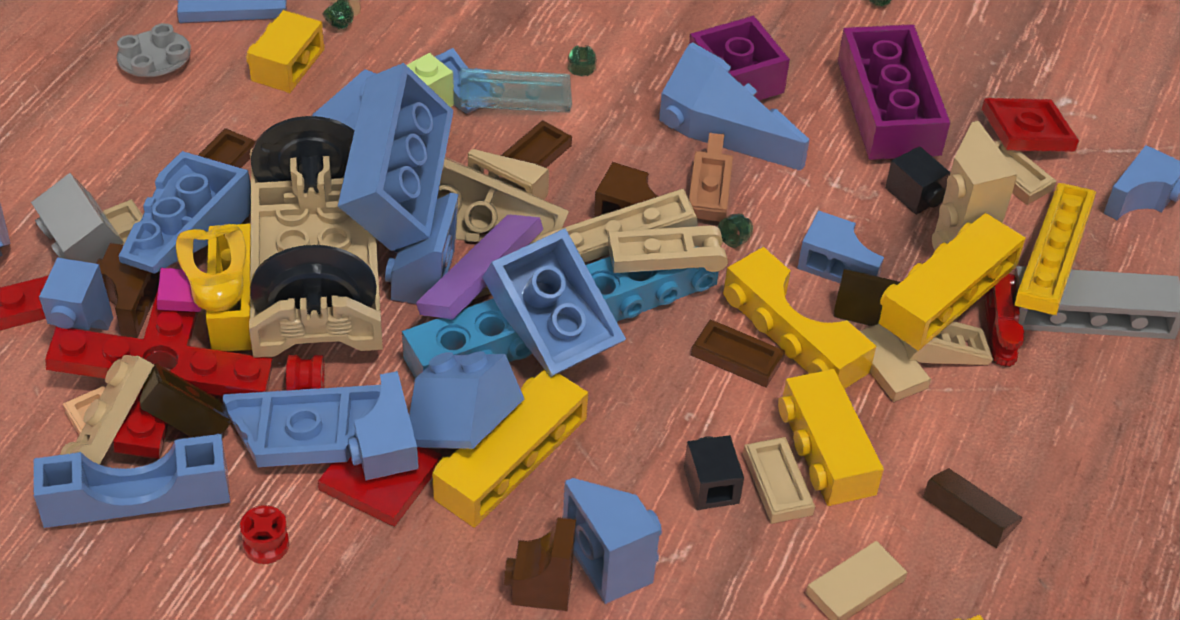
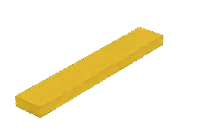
(1055, 249)

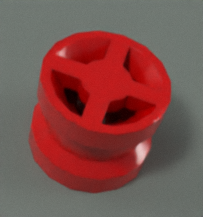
(305, 373)
(268, 523)

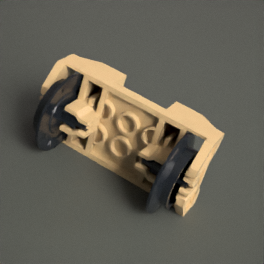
(308, 258)

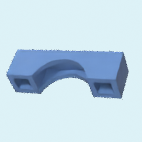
(80, 491)

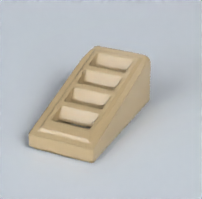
(517, 173)
(944, 351)

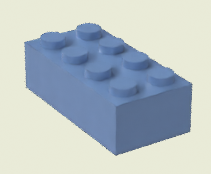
(396, 158)

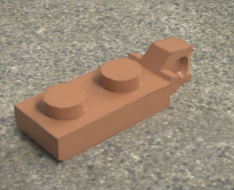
(711, 180)

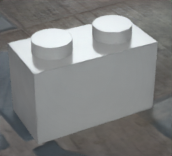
(74, 221)

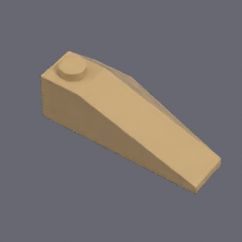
(487, 201)

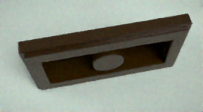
(860, 297)
(183, 404)
(971, 506)

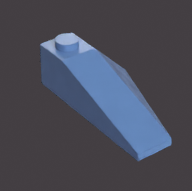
(710, 100)
(187, 196)

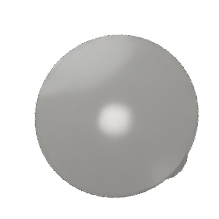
(153, 51)

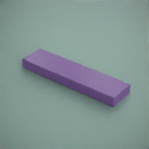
(465, 278)

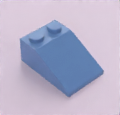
(553, 303)

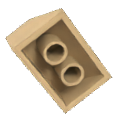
(977, 184)

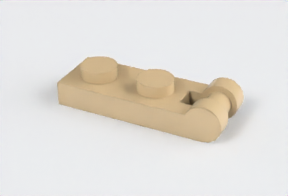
(667, 249)
(107, 414)

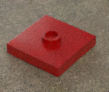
(1029, 124)
(381, 497)

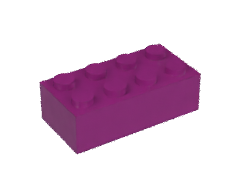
(892, 91)

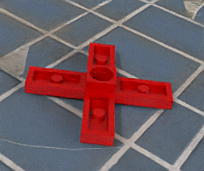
(166, 344)

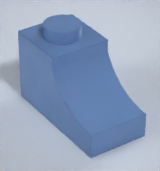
(1146, 184)
(833, 247)
(76, 296)
(385, 435)

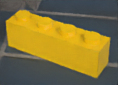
(950, 280)
(482, 477)

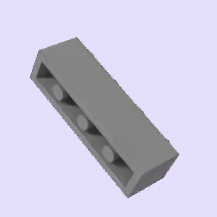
(1111, 305)

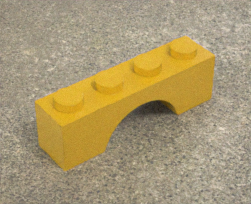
(759, 291)

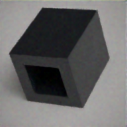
(917, 180)
(713, 472)

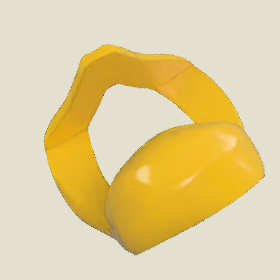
(219, 290)

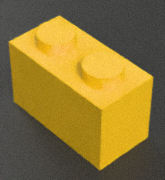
(285, 51)

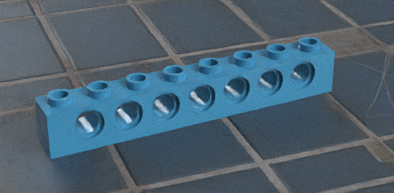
(487, 330)

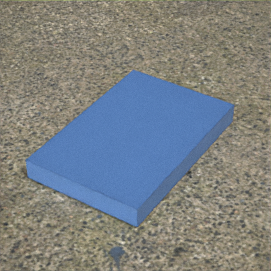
(228, 10)

